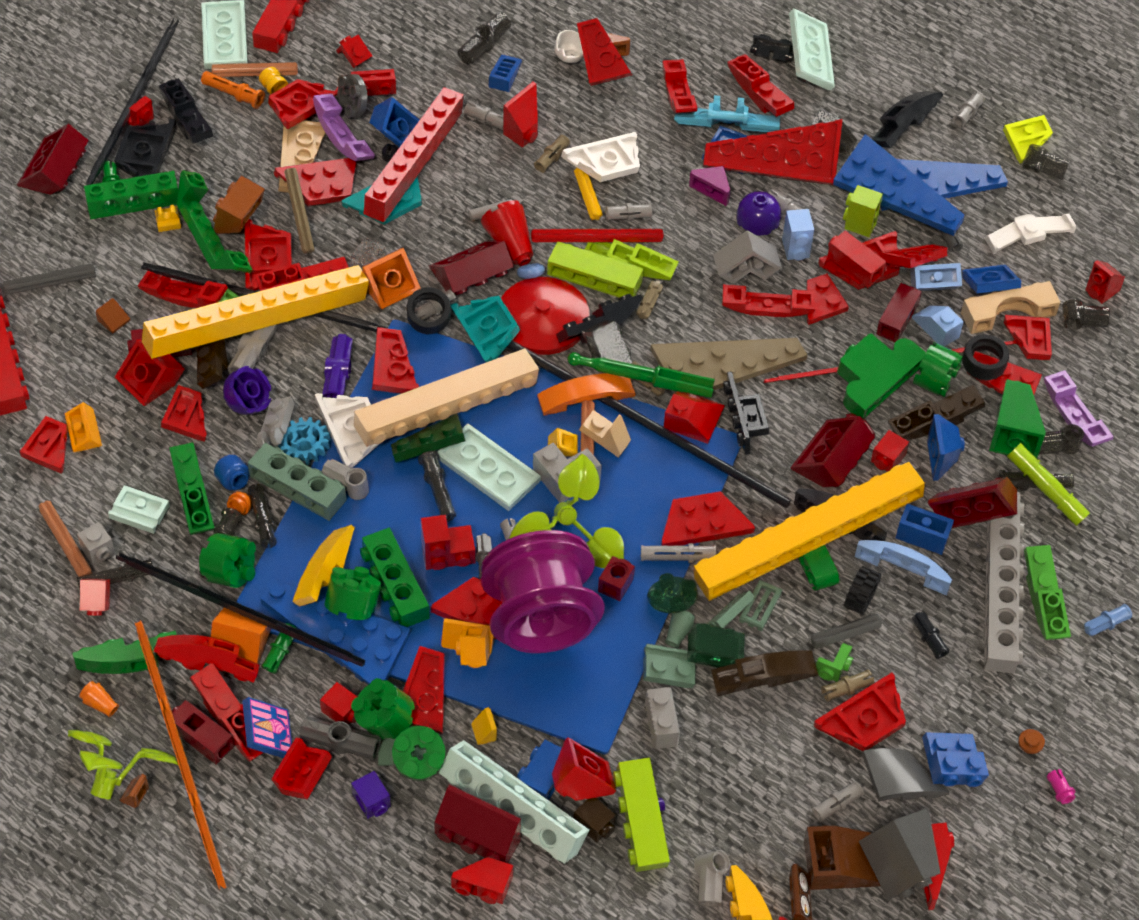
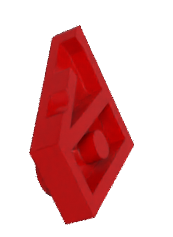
(827, 299)
(1031, 335)
(185, 414)
(47, 445)

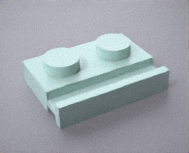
(139, 509)

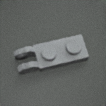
(276, 421)

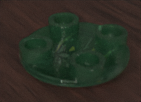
(672, 594)

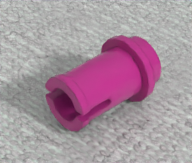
(1063, 791)

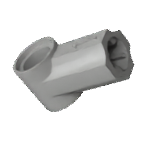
(352, 478)
(710, 869)

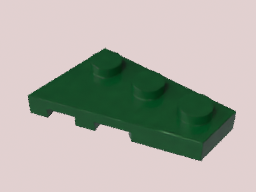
(435, 437)

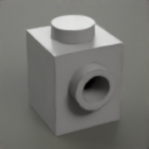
(96, 544)

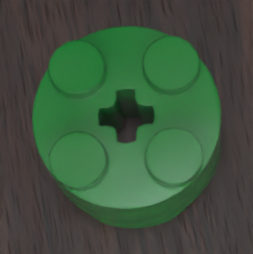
(938, 369)
(228, 560)
(352, 593)
(383, 709)
(426, 740)

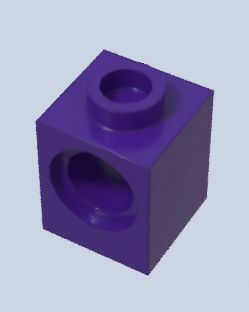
(371, 795)

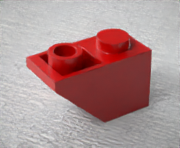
(1104, 281)
(484, 879)

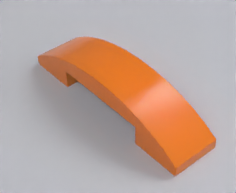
(584, 388)

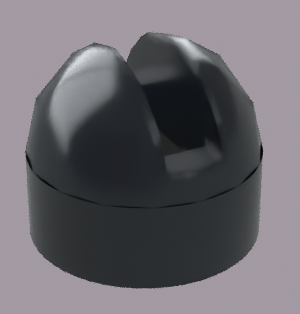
(388, 147)

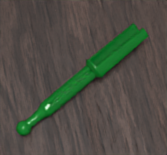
(659, 376)

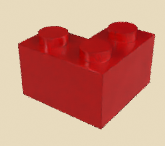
(445, 545)

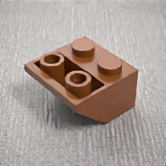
(237, 206)

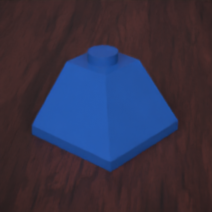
(393, 120)
(943, 446)

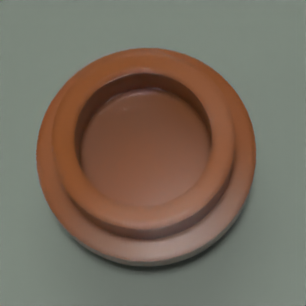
(1031, 741)

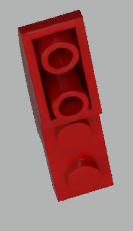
(757, 85)
(295, 273)
(197, 650)
(223, 707)

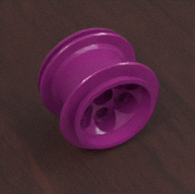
(541, 591)

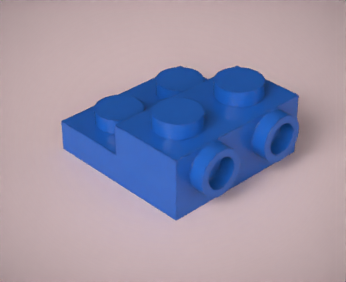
(954, 759)

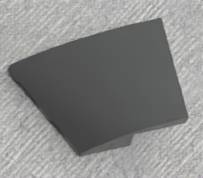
(900, 774)

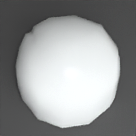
(568, 43)

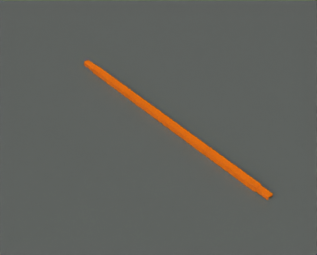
(180, 755)

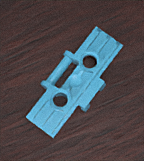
(740, 117)

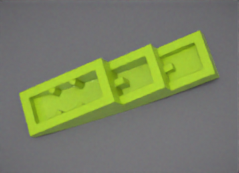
(654, 263)

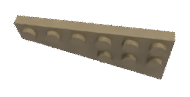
(742, 357)

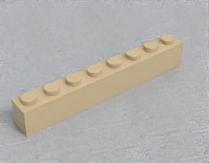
(445, 397)

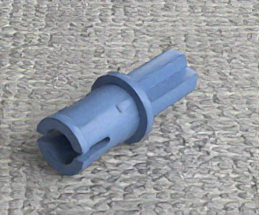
(1108, 620)

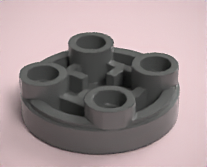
(352, 95)

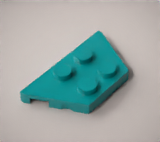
(408, 202)
(487, 325)

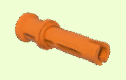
(241, 92)

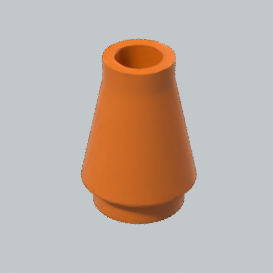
(97, 698)

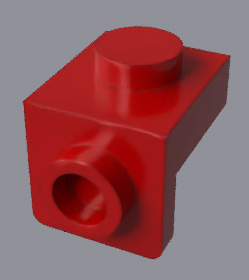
(354, 50)
(141, 112)

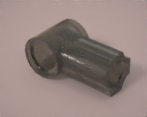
(1039, 160)
(1079, 315)
(1064, 441)

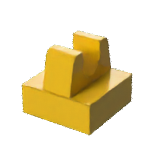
(167, 218)

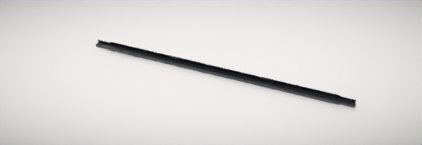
(119, 126)
(240, 291)
(241, 609)

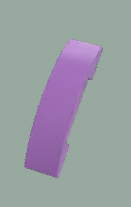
(329, 112)
(1064, 396)

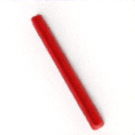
(597, 235)

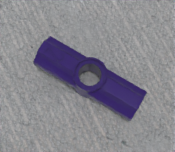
(338, 366)

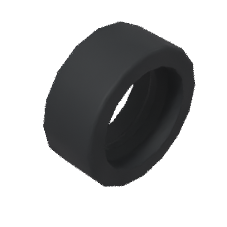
(426, 294)
(981, 370)

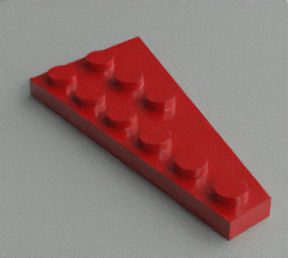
(790, 153)

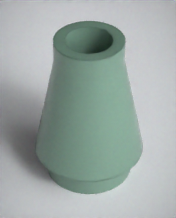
(679, 627)

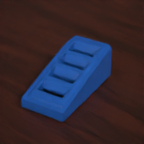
(507, 75)

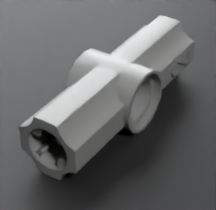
(251, 348)

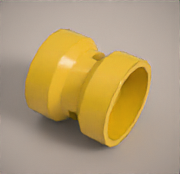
(272, 80)

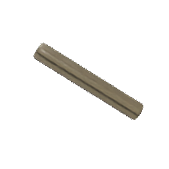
(299, 210)

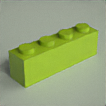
(594, 270)
(642, 815)

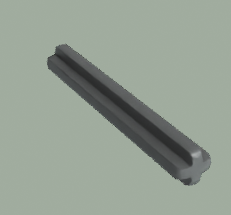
(49, 279)

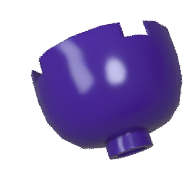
(759, 213)
(247, 391)

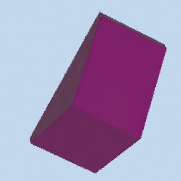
(711, 183)

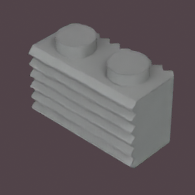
(662, 718)

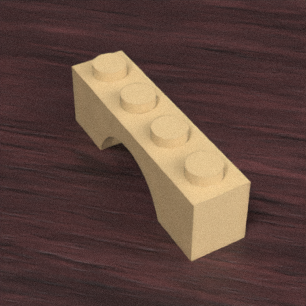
(1035, 300)

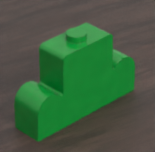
(876, 372)

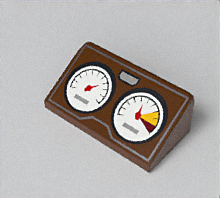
(800, 894)

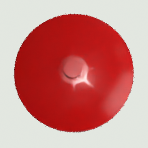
(542, 309)

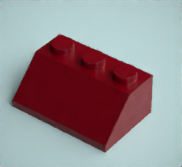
(54, 161)
(472, 266)
(834, 451)
(976, 502)
(477, 825)

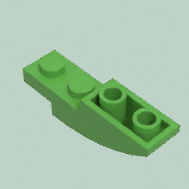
(1045, 593)

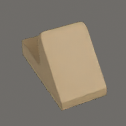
(609, 435)

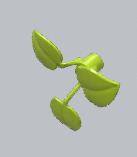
(581, 481)
(105, 778)

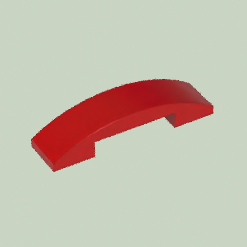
(677, 86)
(181, 292)
(767, 304)

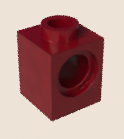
(614, 586)

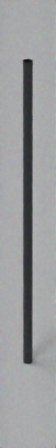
(663, 432)

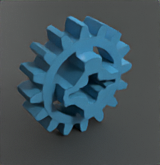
(304, 440)

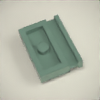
(668, 666)

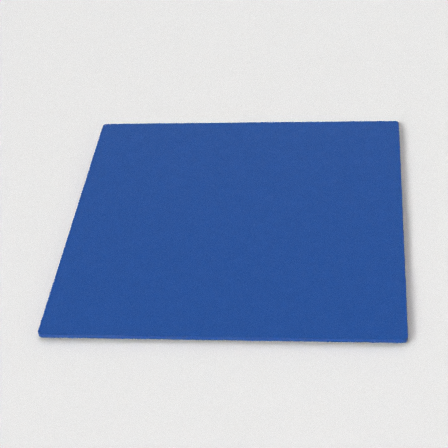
(560, 692)

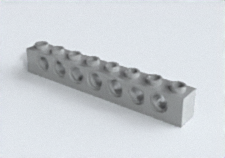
(997, 656)

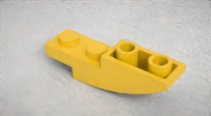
(747, 900)

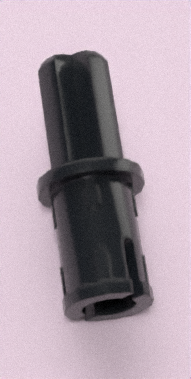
(930, 635)

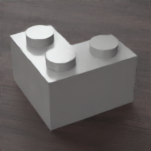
(747, 255)
(550, 462)

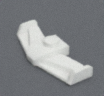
(1029, 230)

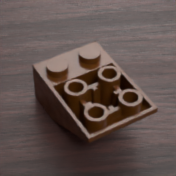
(837, 858)

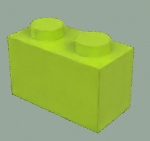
(862, 210)

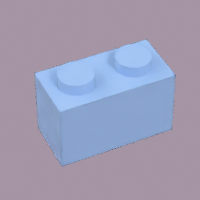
(798, 234)
(936, 277)

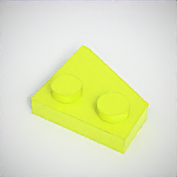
(1027, 132)

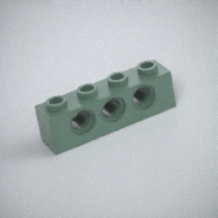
(265, 466)

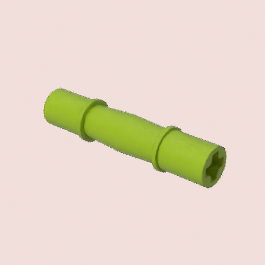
(1048, 484)

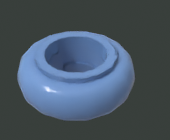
(530, 270)

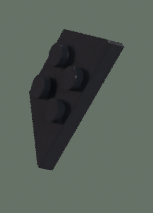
(144, 148)

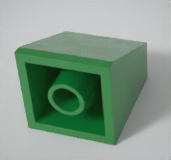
(1017, 421)

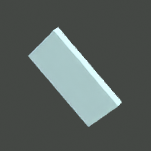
(224, 33)
(811, 49)
(490, 468)

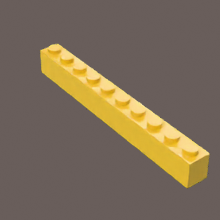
(254, 311)
(808, 530)

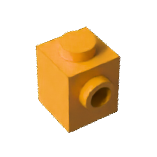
(474, 646)

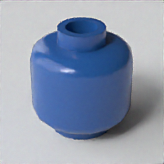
(231, 472)

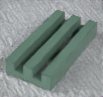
(732, 609)
(753, 621)

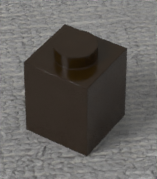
(596, 818)

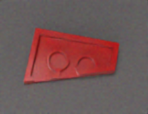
(600, 54)
(914, 256)
(391, 363)
(1011, 372)
(426, 689)

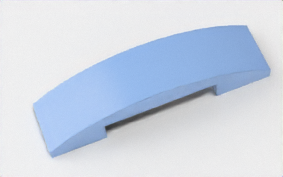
(904, 557)

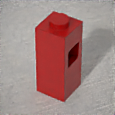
(856, 259)

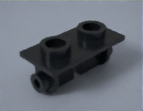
(765, 44)

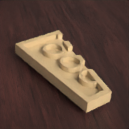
(300, 146)

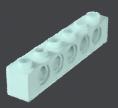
(540, 819)

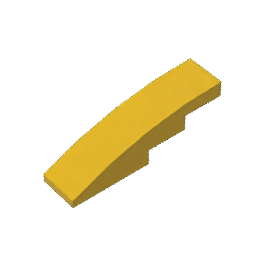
(318, 571)

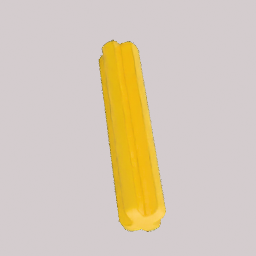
(588, 194)

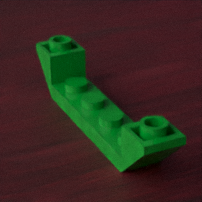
(190, 192)

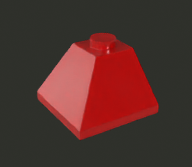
(521, 116)
(147, 376)
(692, 416)
(581, 773)

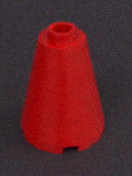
(510, 225)

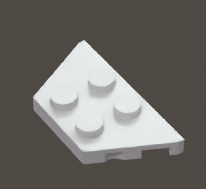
(606, 158)
(339, 419)

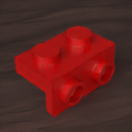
(378, 81)
(300, 769)

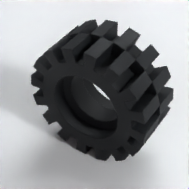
(862, 590)

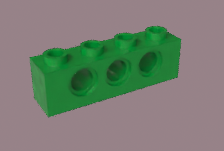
(131, 194)
(384, 545)

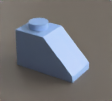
(939, 323)

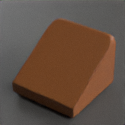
(621, 43)
(112, 316)
(135, 791)

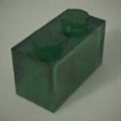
(714, 645)

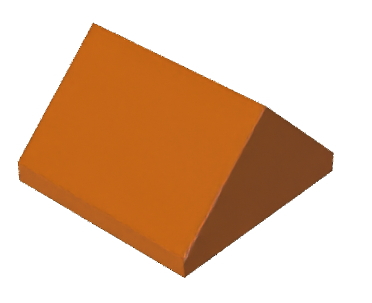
(391, 278)
(241, 631)

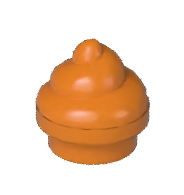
(240, 502)

